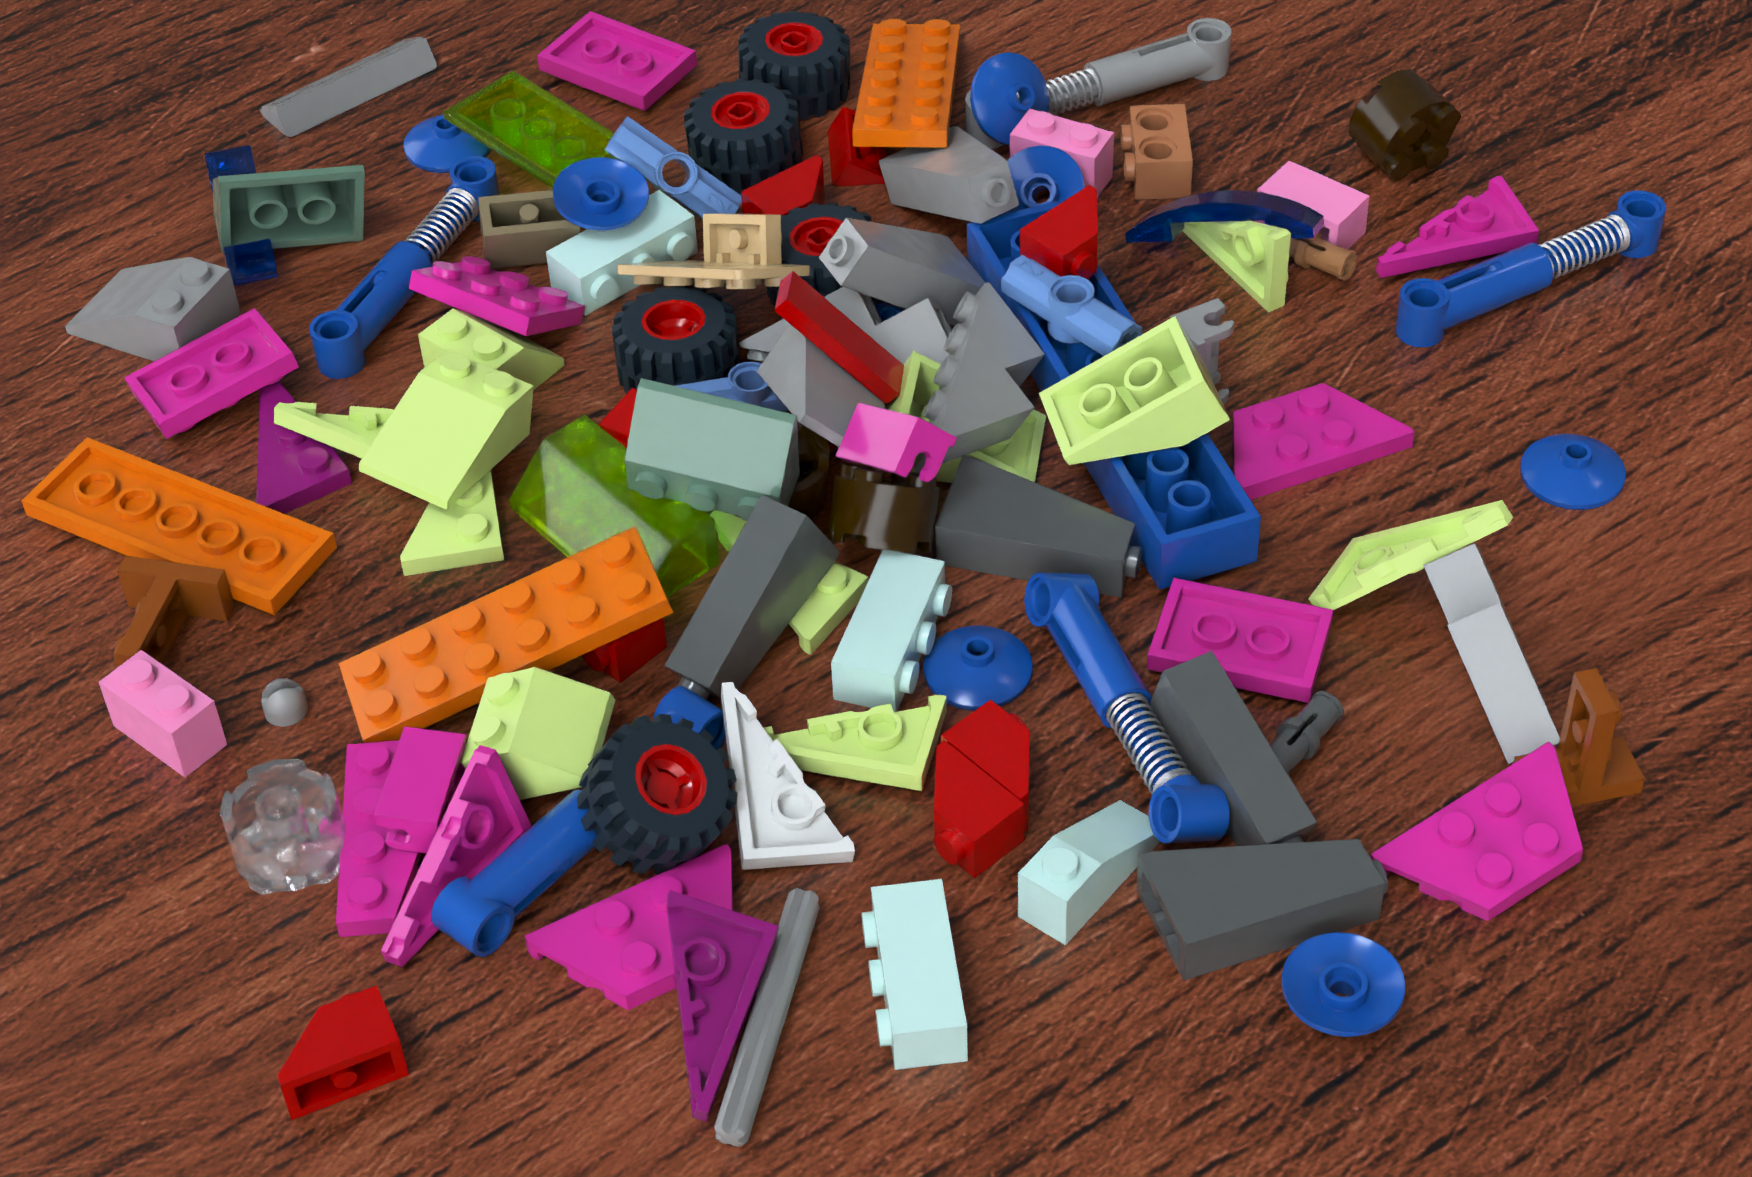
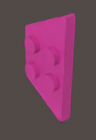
(1309, 438)
(1493, 840)
(625, 939)

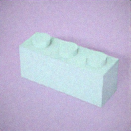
(589, 261)
(890, 630)
(915, 975)

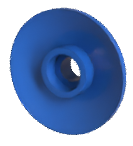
(995, 93)
(439, 144)
(1044, 169)
(600, 193)
(1572, 471)
(978, 666)
(1346, 966)

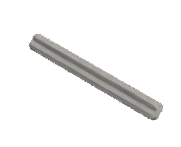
(766, 1019)

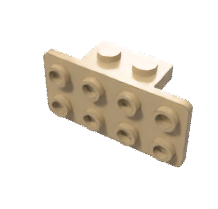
(736, 252)

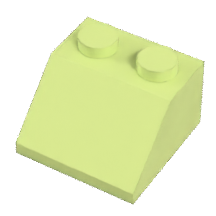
(490, 346)
(541, 728)

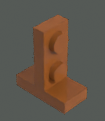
(163, 599)
(1589, 757)

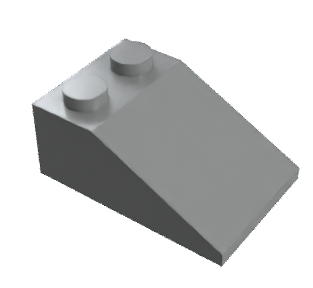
(158, 307)
(814, 386)

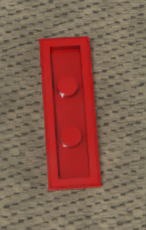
(839, 337)

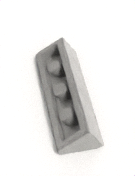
(350, 86)

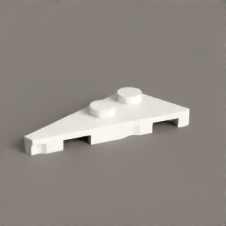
(775, 811)

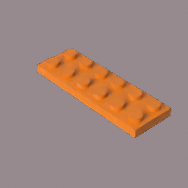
(907, 85)
(179, 520)
(518, 627)

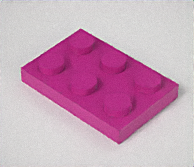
(617, 60)
(497, 296)
(211, 373)
(1256, 638)

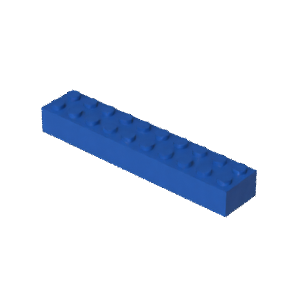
(1181, 498)

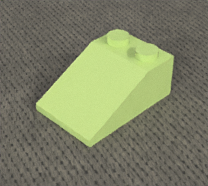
(1135, 399)
(450, 429)
(1014, 455)

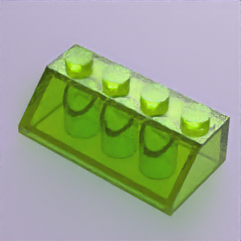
(529, 127)
(581, 496)

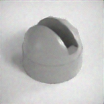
(284, 702)

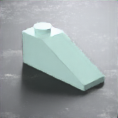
(1082, 869)

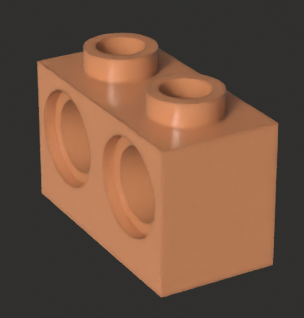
(1158, 151)

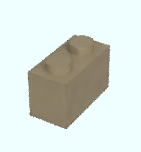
(521, 228)

